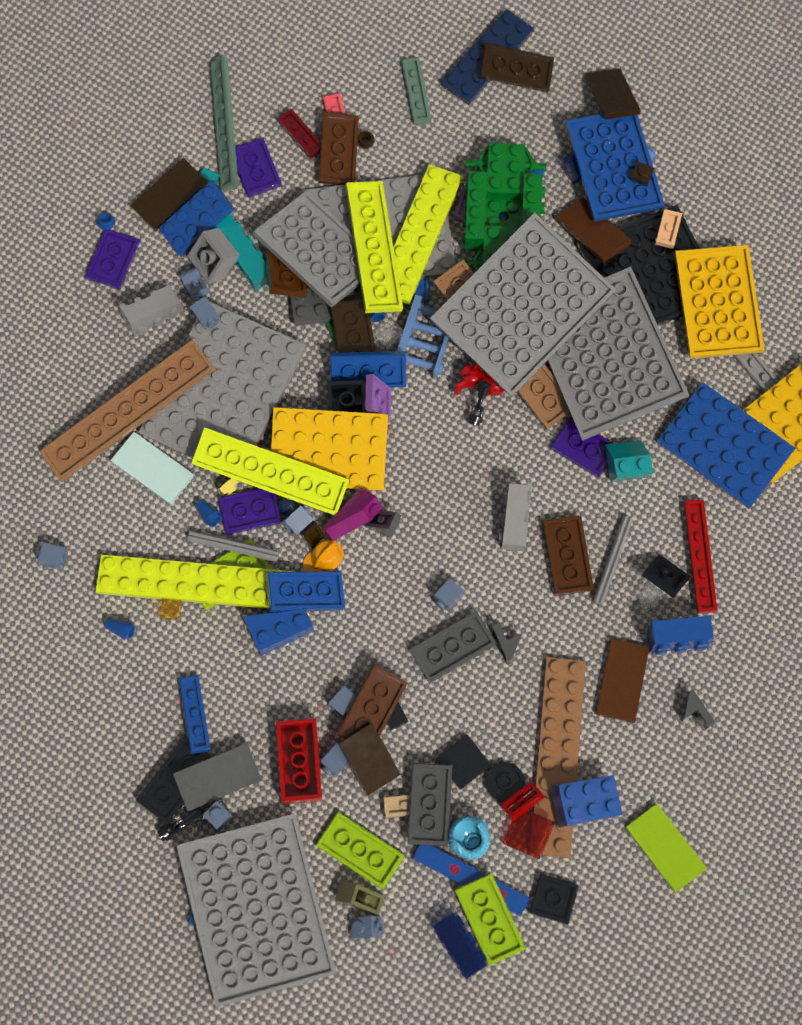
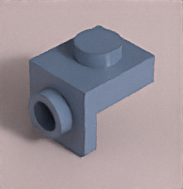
(194, 284)
(366, 927)

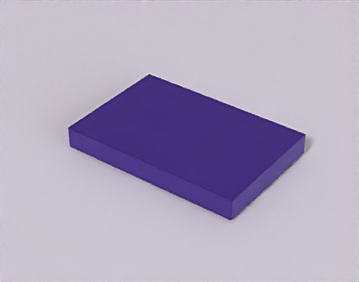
(256, 168)
(112, 259)
(586, 454)
(249, 511)

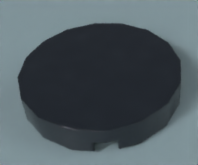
(503, 781)

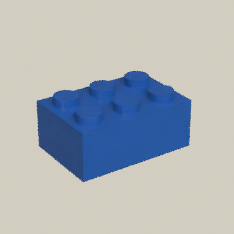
(680, 634)
(586, 801)

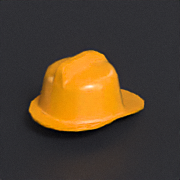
(324, 557)

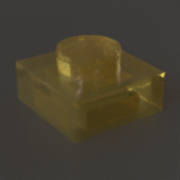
(171, 609)

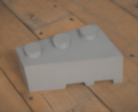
(151, 311)
(515, 517)

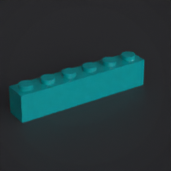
(250, 260)

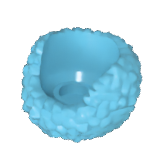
(469, 837)

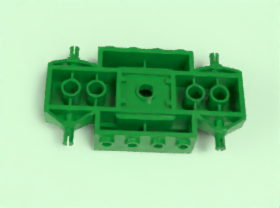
(500, 187)

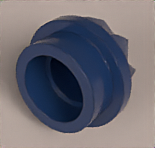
(287, 505)

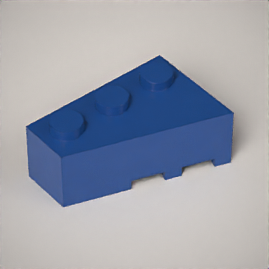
(277, 629)

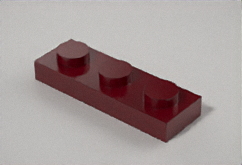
(300, 133)

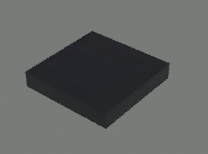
(666, 576)
(466, 760)
(553, 899)

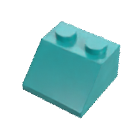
(628, 461)

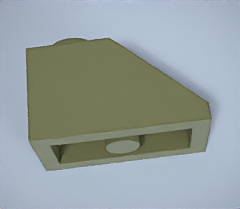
(359, 897)

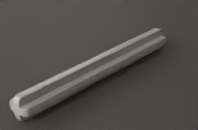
(232, 545)
(612, 560)

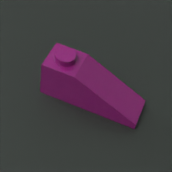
(355, 513)

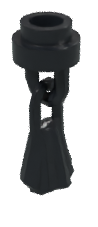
(483, 389)
(194, 816)

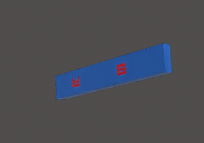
(464, 874)

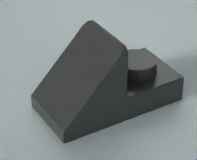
(384, 523)
(506, 646)
(694, 705)

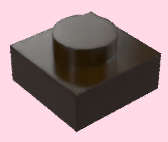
(642, 173)
(312, 534)

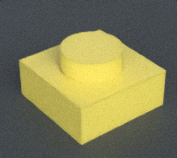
(228, 487)

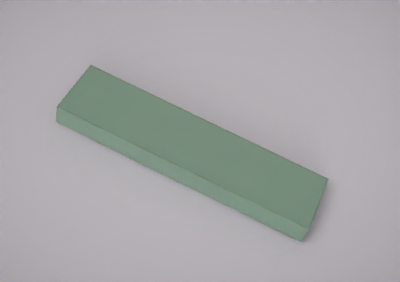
(416, 91)

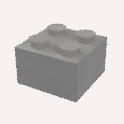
(213, 255)

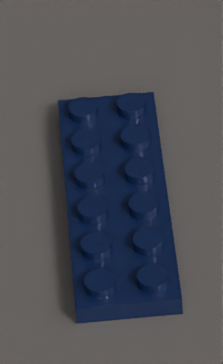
(464, 77)

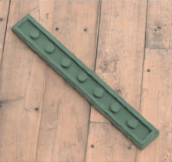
(224, 124)

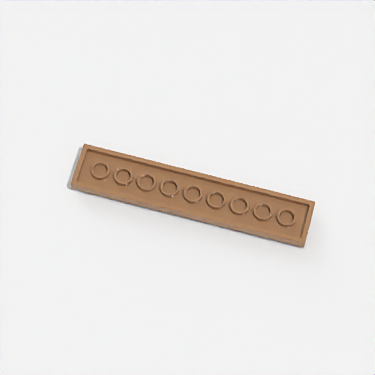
(542, 389)
(127, 410)
(559, 743)

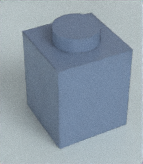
(205, 313)
(297, 520)
(52, 556)
(448, 595)
(342, 701)
(334, 761)
(217, 816)

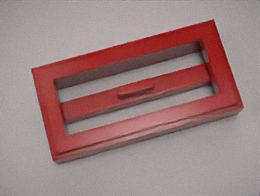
(523, 803)

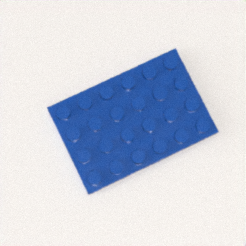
(606, 160)
(726, 445)

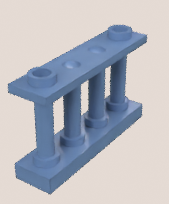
(407, 340)

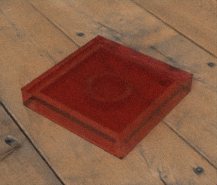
(529, 834)

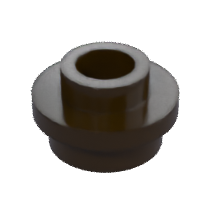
(365, 135)

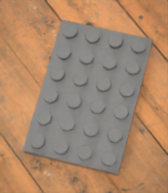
(313, 247)

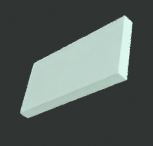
(152, 468)

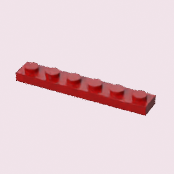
(700, 556)

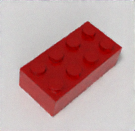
(299, 761)

